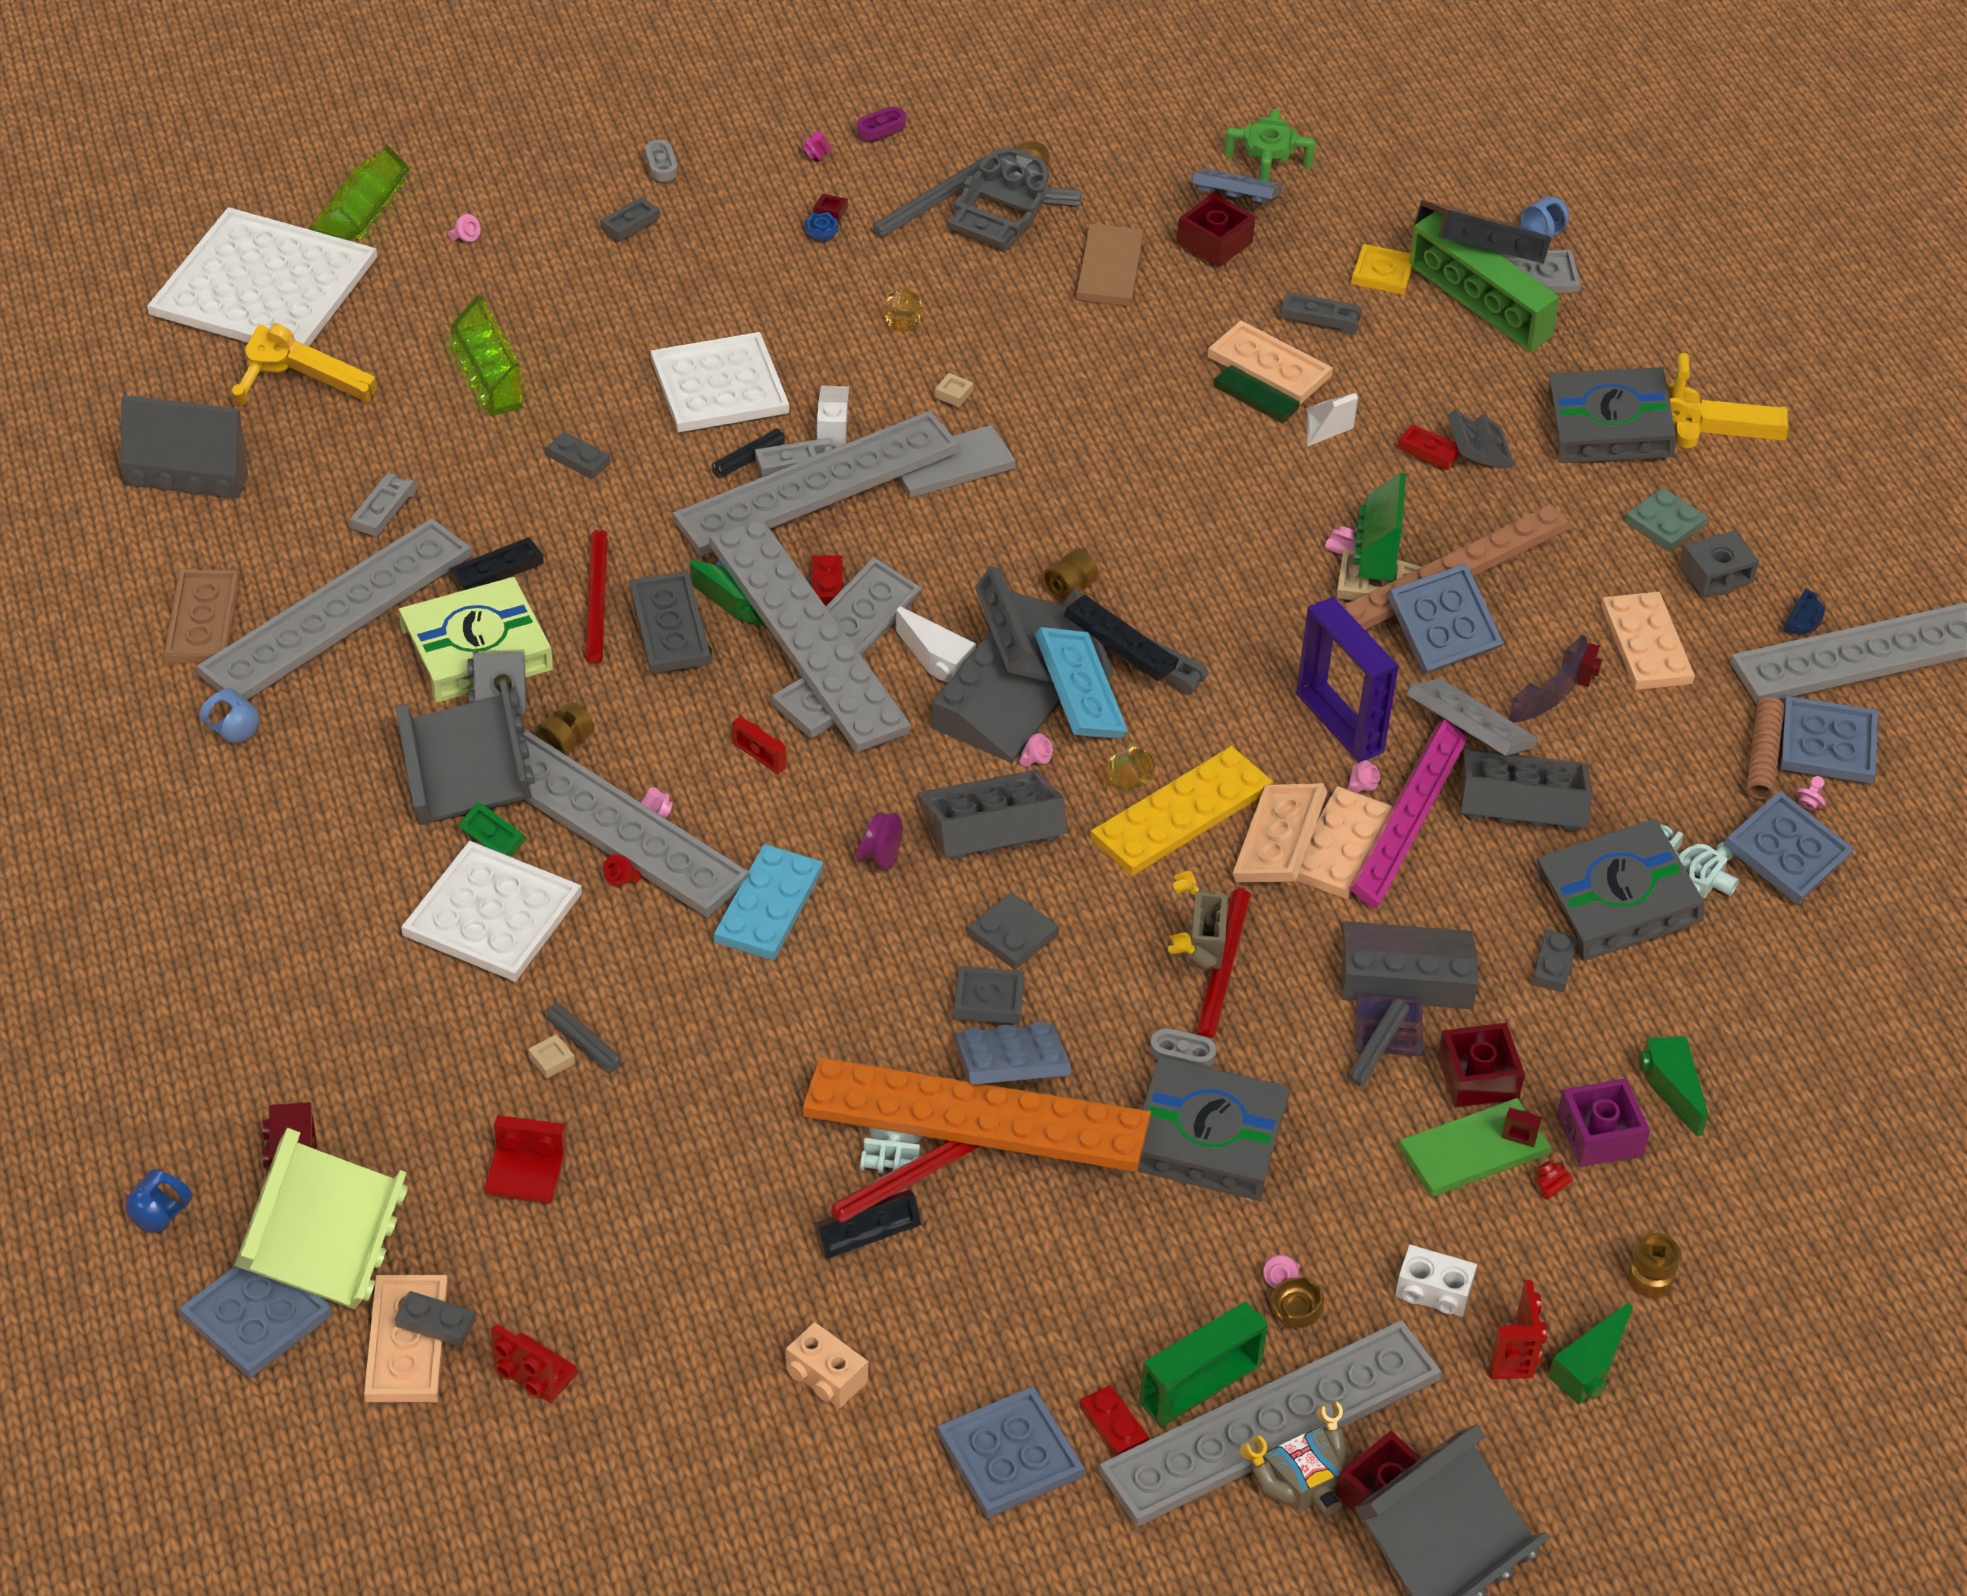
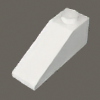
(833, 414)
(934, 646)

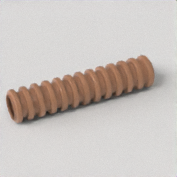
(1765, 748)

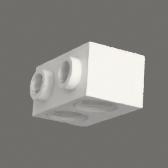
(1437, 1279)

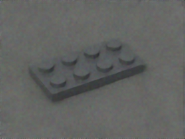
(669, 622)

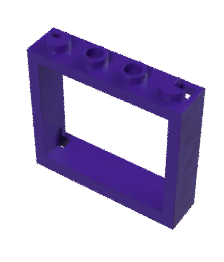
(1363, 734)

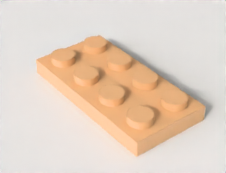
(1270, 361)
(1647, 640)
(1280, 833)
(1342, 841)
(402, 1362)

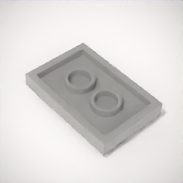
(802, 708)

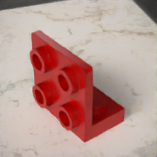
(526, 1159)
(1519, 1344)
(530, 1364)

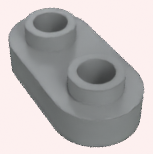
(661, 160)
(1183, 1047)

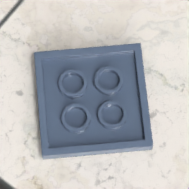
(1237, 185)
(1444, 618)
(1829, 739)
(1788, 847)
(1012, 1053)
(253, 1317)
(1010, 1451)

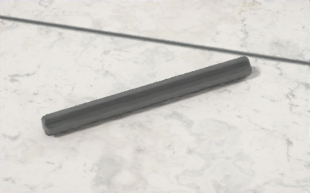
(924, 201)

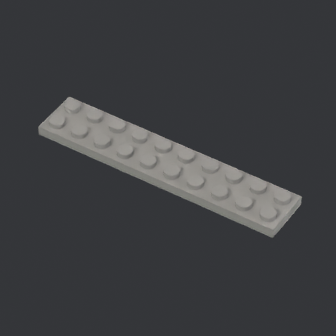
(820, 479)
(335, 610)
(809, 635)
(1854, 654)
(627, 827)
(1207, 1449)

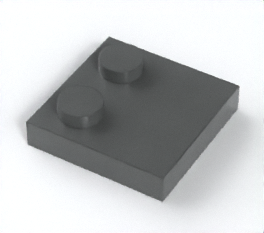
(1013, 931)
(989, 995)

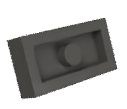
(630, 219)
(578, 455)
(1555, 961)
(435, 1318)

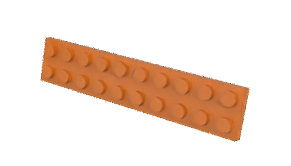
(977, 1114)

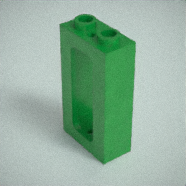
(1203, 1363)

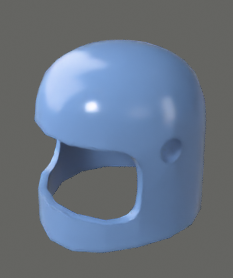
(1546, 213)
(239, 723)

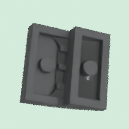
(1480, 440)

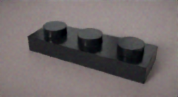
(497, 565)
(879, 1221)

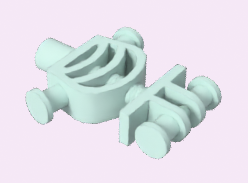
(1706, 864)
(889, 1146)

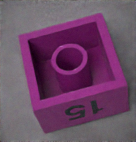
(1603, 1122)

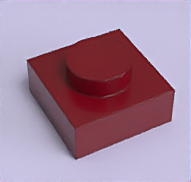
(831, 204)
(1590, 665)
(1521, 1127)

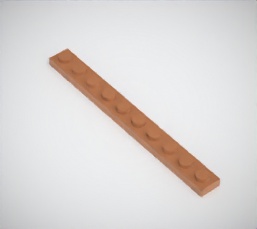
(1478, 555)

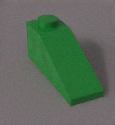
(722, 589)
(1675, 1079)
(1586, 1363)

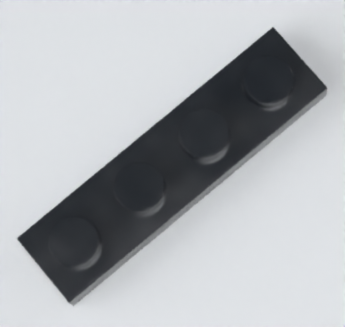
(1121, 637)

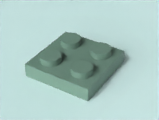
(1666, 519)

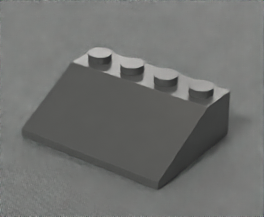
(182, 447)
(993, 706)
(1525, 789)
(993, 813)
(1410, 963)

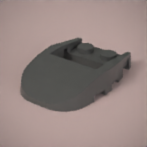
(1008, 178)

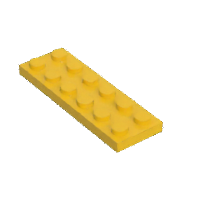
(1180, 811)

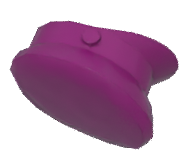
(882, 840)

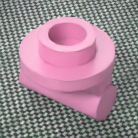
(466, 228)
(1341, 539)
(1037, 750)
(1363, 777)
(1811, 798)
(657, 802)
(1279, 1269)

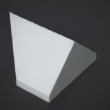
(1331, 418)

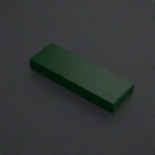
(1256, 394)

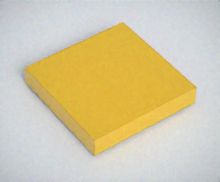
(1382, 269)

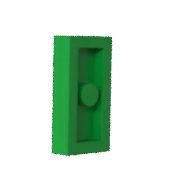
(492, 830)

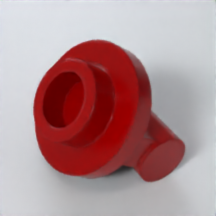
(619, 871)
(1551, 1178)

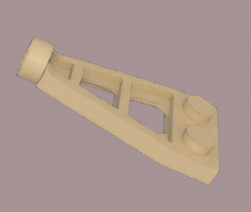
(1353, 587)

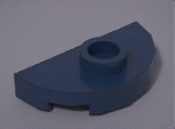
(1806, 614)

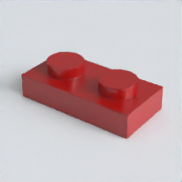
(1429, 447)
(827, 576)
(759, 744)
(1113, 1420)

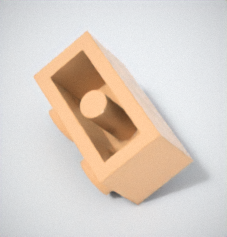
(826, 1365)

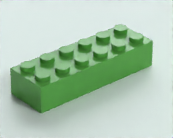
(1485, 284)

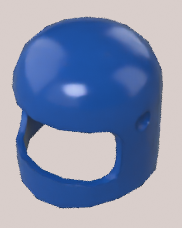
(152, 1208)

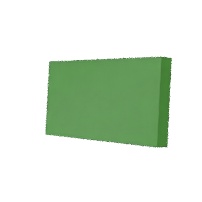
(1468, 1150)

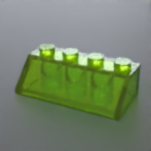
(362, 196)
(486, 358)

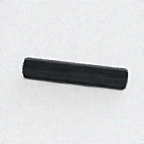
(746, 453)

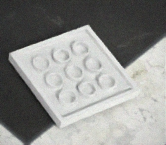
(719, 382)
(492, 911)

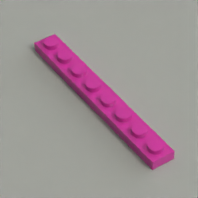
(1408, 813)

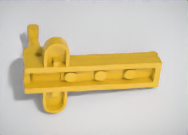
(277, 350)
(1719, 417)

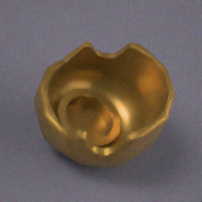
(1298, 1302)

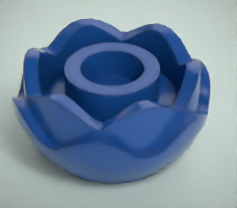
(821, 227)

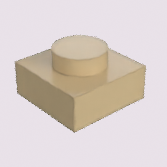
(954, 390)
(551, 1056)

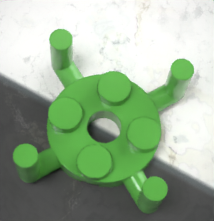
(1259, 145)

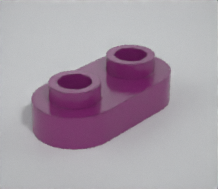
(881, 123)

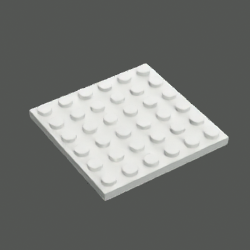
(262, 274)

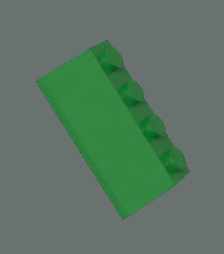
(1380, 530)

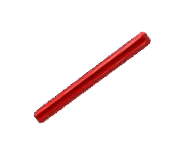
(596, 597)
(1220, 977)
(899, 1179)

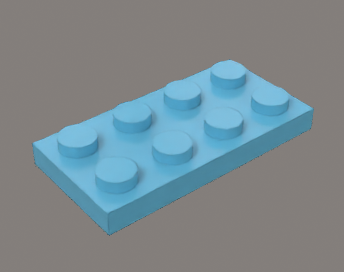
(1081, 683)
(768, 902)

